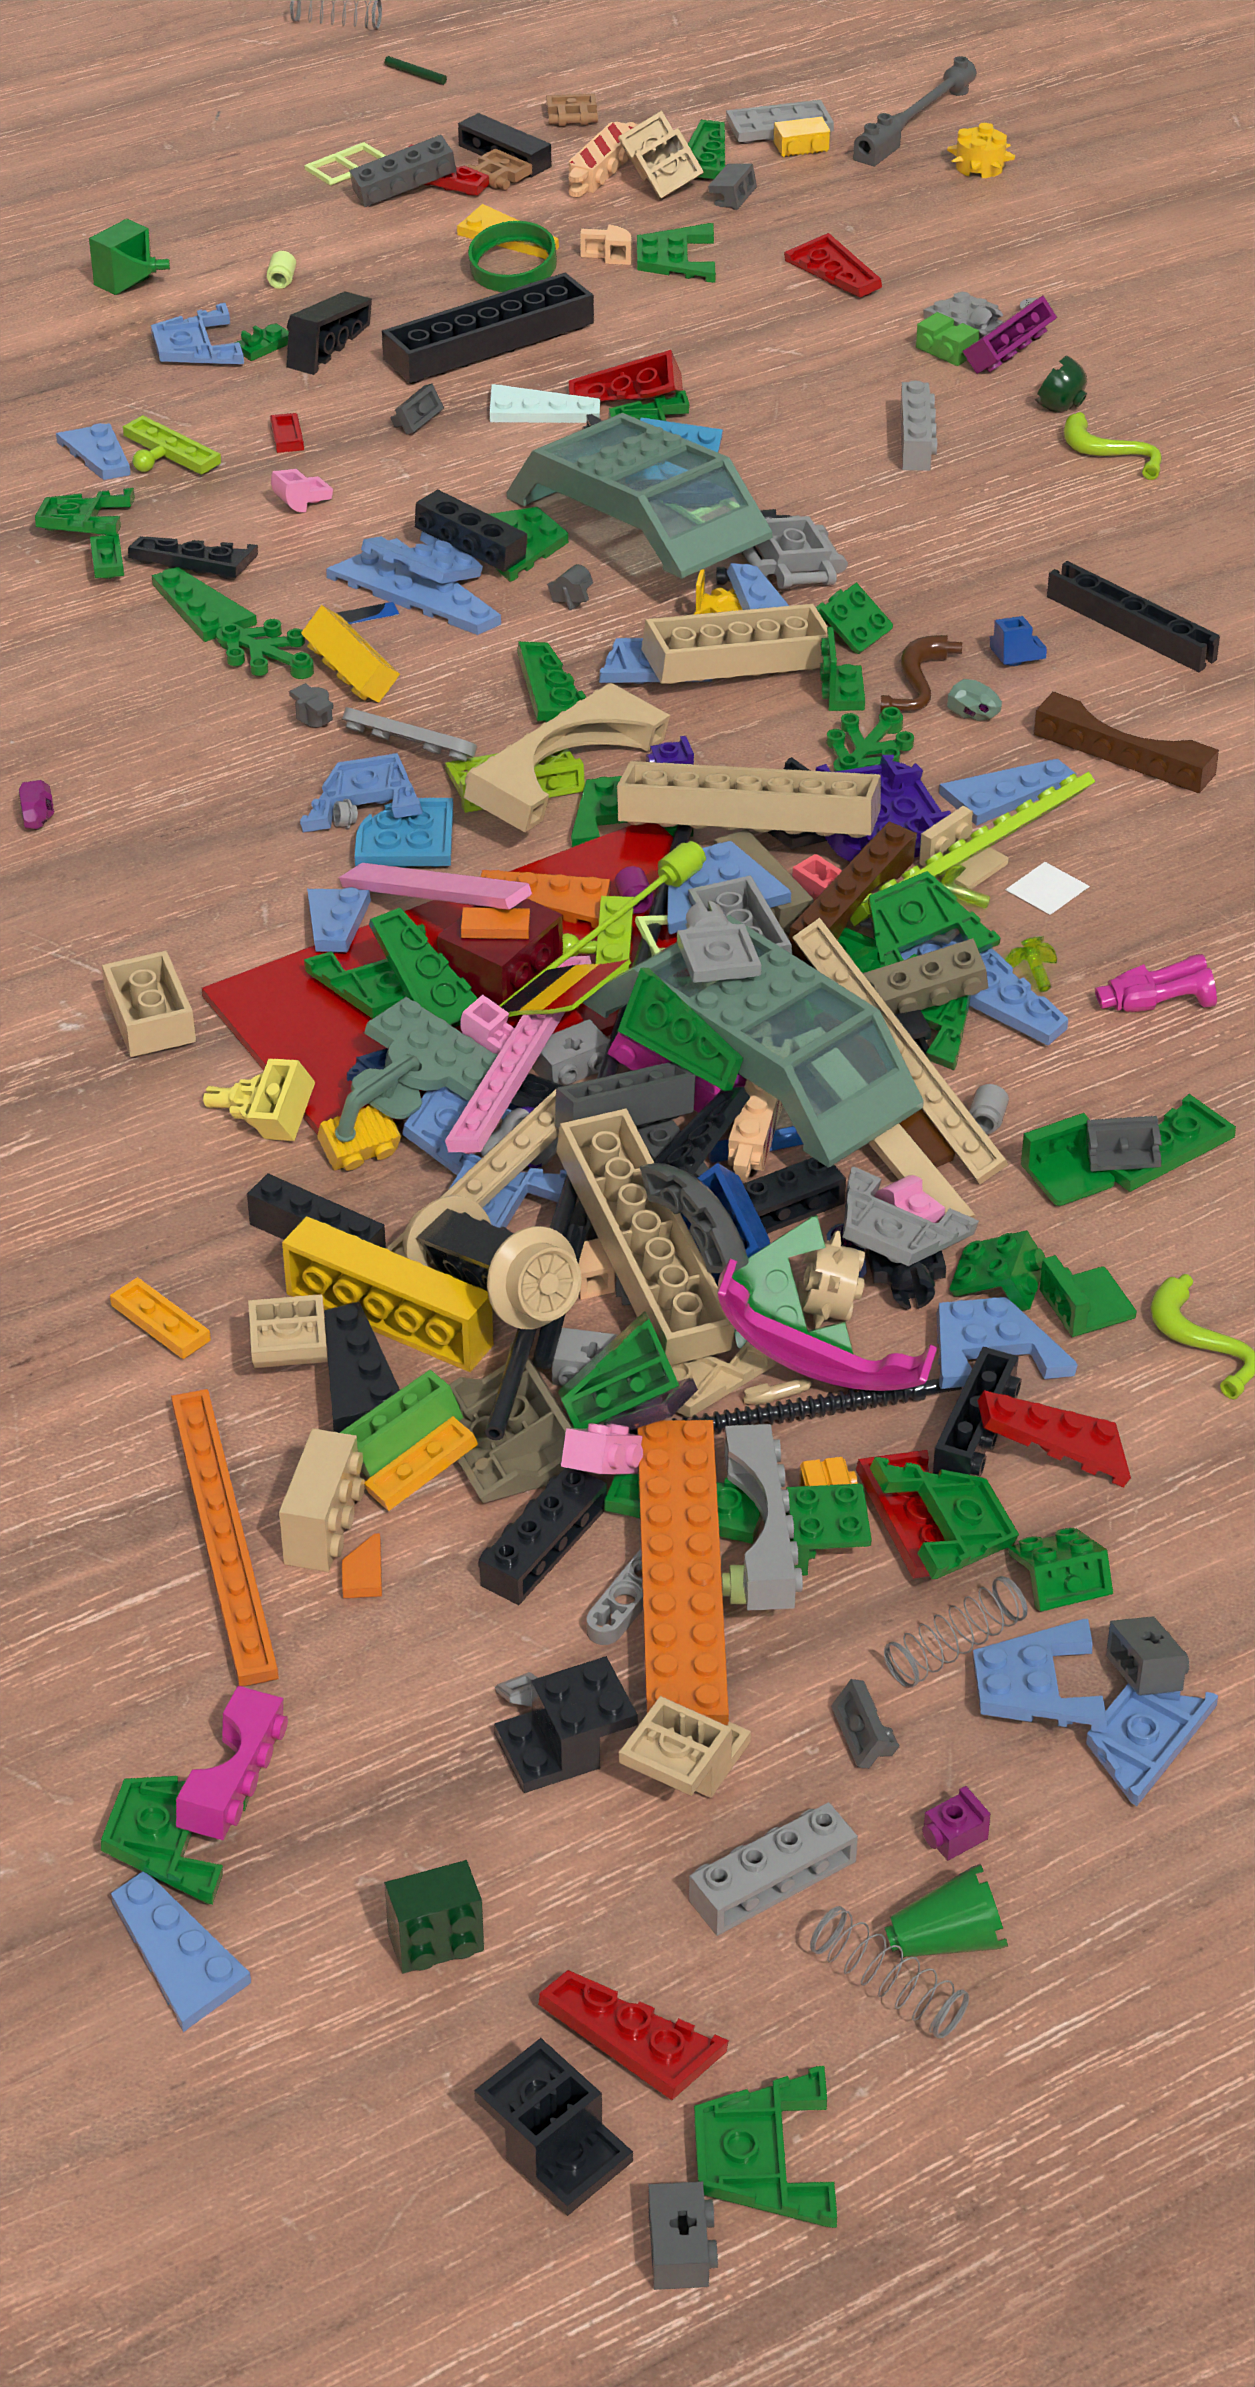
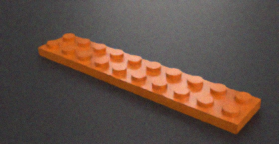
(682, 1568)

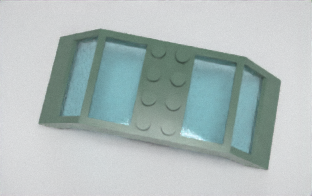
(655, 480)
(799, 1042)

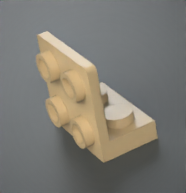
(949, 831)

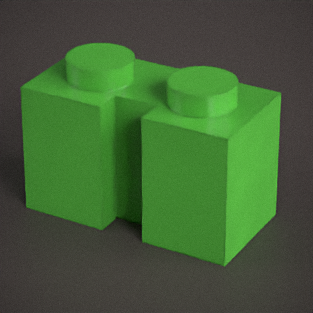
(945, 340)

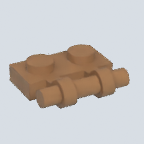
(572, 109)
(502, 168)

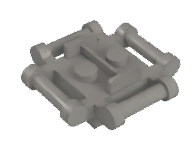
(796, 551)

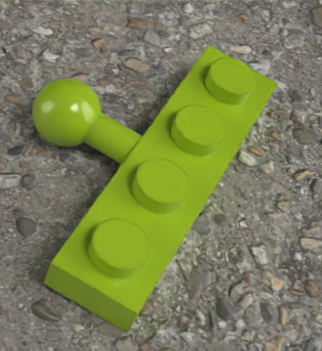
(170, 444)
(613, 942)

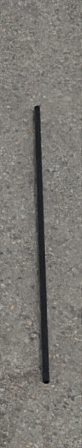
(568, 1197)

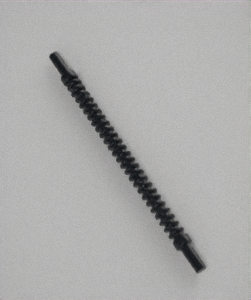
(820, 1405)

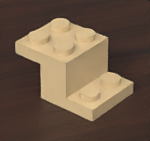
(660, 155)
(287, 1331)
(684, 1748)

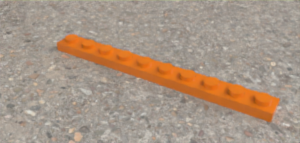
(224, 1539)

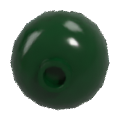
(1063, 387)

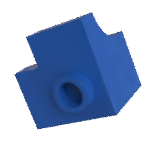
(1015, 643)

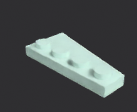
(538, 406)

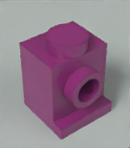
(956, 1824)

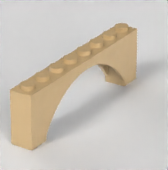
(609, 716)

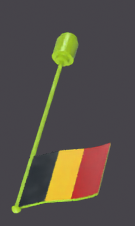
(567, 987)

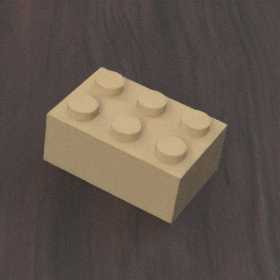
(148, 1003)
(321, 1500)

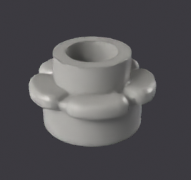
(344, 813)

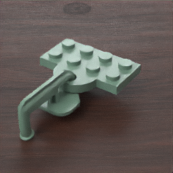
(420, 1056)

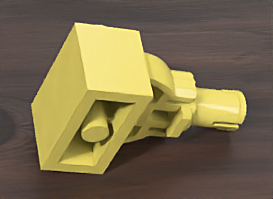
(269, 1101)

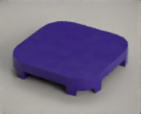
(903, 802)

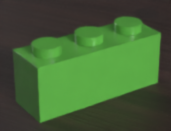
(403, 1421)

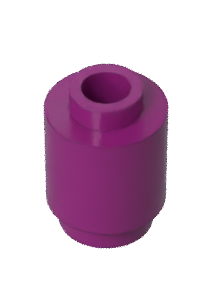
(630, 883)

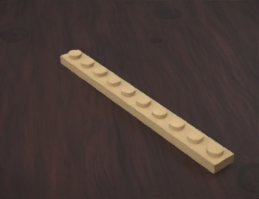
(940, 1101)

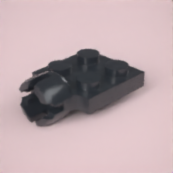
(908, 1281)

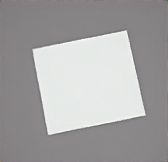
(1047, 888)

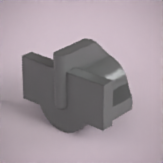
(571, 586)
(312, 705)

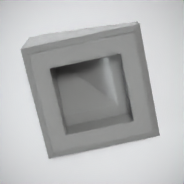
(517, 1689)

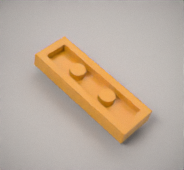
(160, 1318)
(420, 1463)

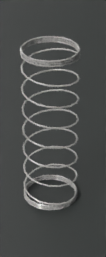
(379, 5)
(912, 1660)
(938, 2019)

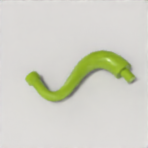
(1082, 441)
(1170, 1321)

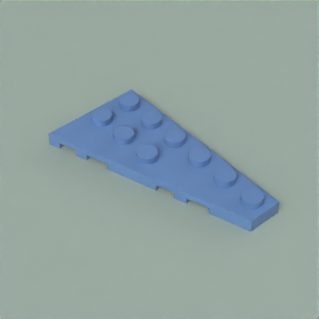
(409, 589)
(1008, 997)

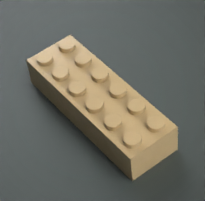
(734, 643)

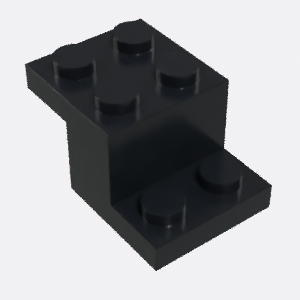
(565, 1724)
(553, 2126)

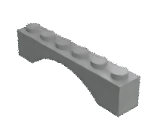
(769, 1564)

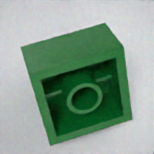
(123, 257)

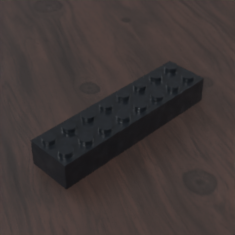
(487, 327)

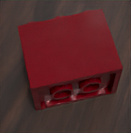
(504, 965)

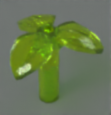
(961, 892)
(1035, 953)

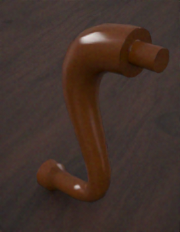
(914, 654)

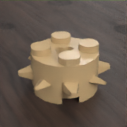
(831, 1281)

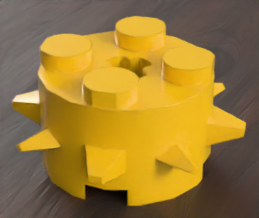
(981, 151)

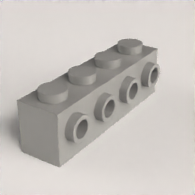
(917, 426)
(772, 1868)

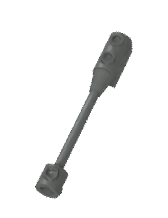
(885, 135)

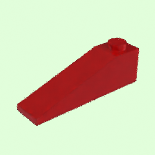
(632, 380)

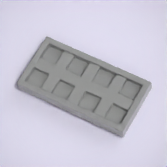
(758, 122)

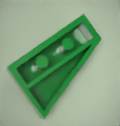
(620, 1376)

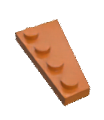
(567, 895)

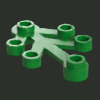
(234, 637)
(889, 723)

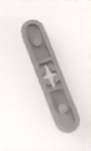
(432, 740)

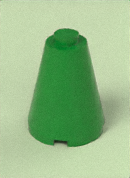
(949, 1919)

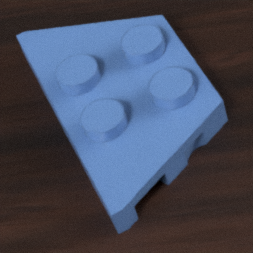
(628, 664)
(1147, 1736)

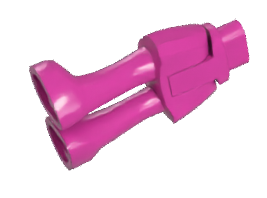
(1143, 989)

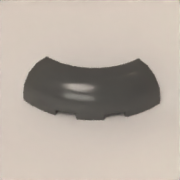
(710, 1221)

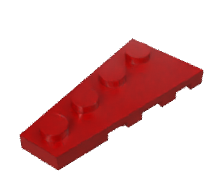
(835, 264)
(1058, 1432)
(649, 2046)

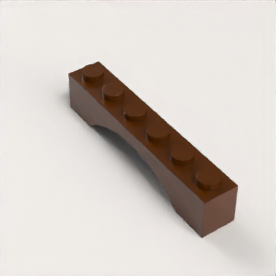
(1175, 762)
(880, 860)

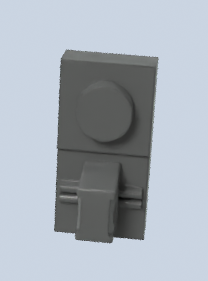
(417, 409)
(862, 1726)

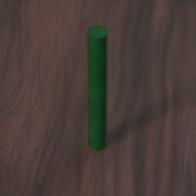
(415, 70)

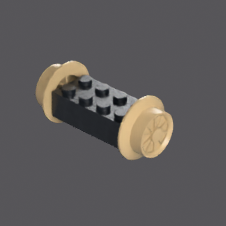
(527, 1273)

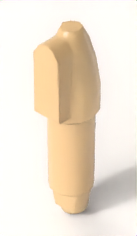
(764, 1393)

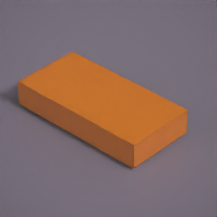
(495, 923)

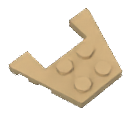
(718, 1378)

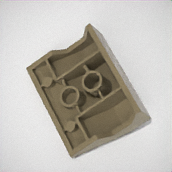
(532, 1440)

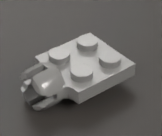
(968, 310)
(716, 947)

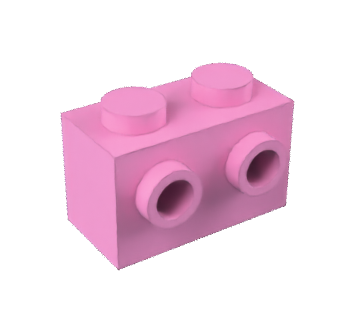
(602, 1449)

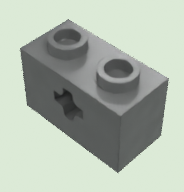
(1147, 1655)
(679, 2235)

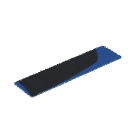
(369, 613)

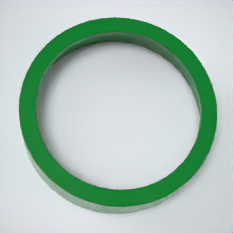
(509, 232)

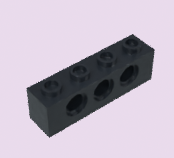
(470, 530)

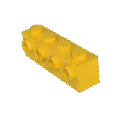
(349, 654)

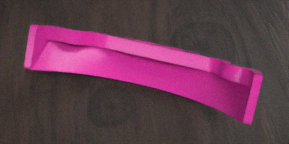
(813, 1356)

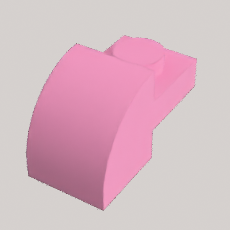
(299, 490)
(486, 1024)
(909, 1196)

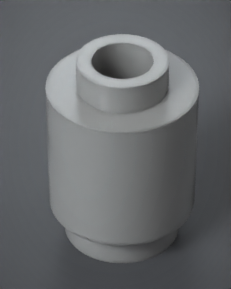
(989, 1107)

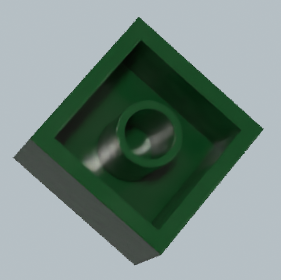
(434, 1916)

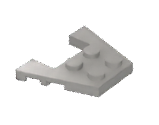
(895, 1231)

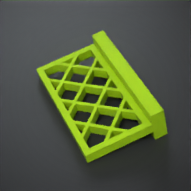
(556, 777)

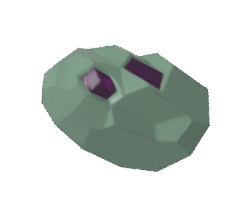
(974, 700)

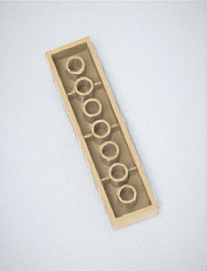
(749, 798)
(643, 1238)

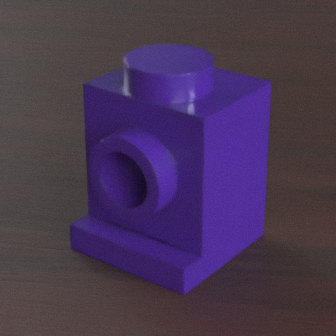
(672, 752)

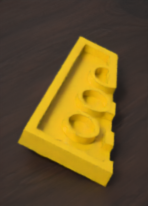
(485, 217)

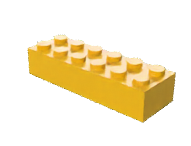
(396, 1293)

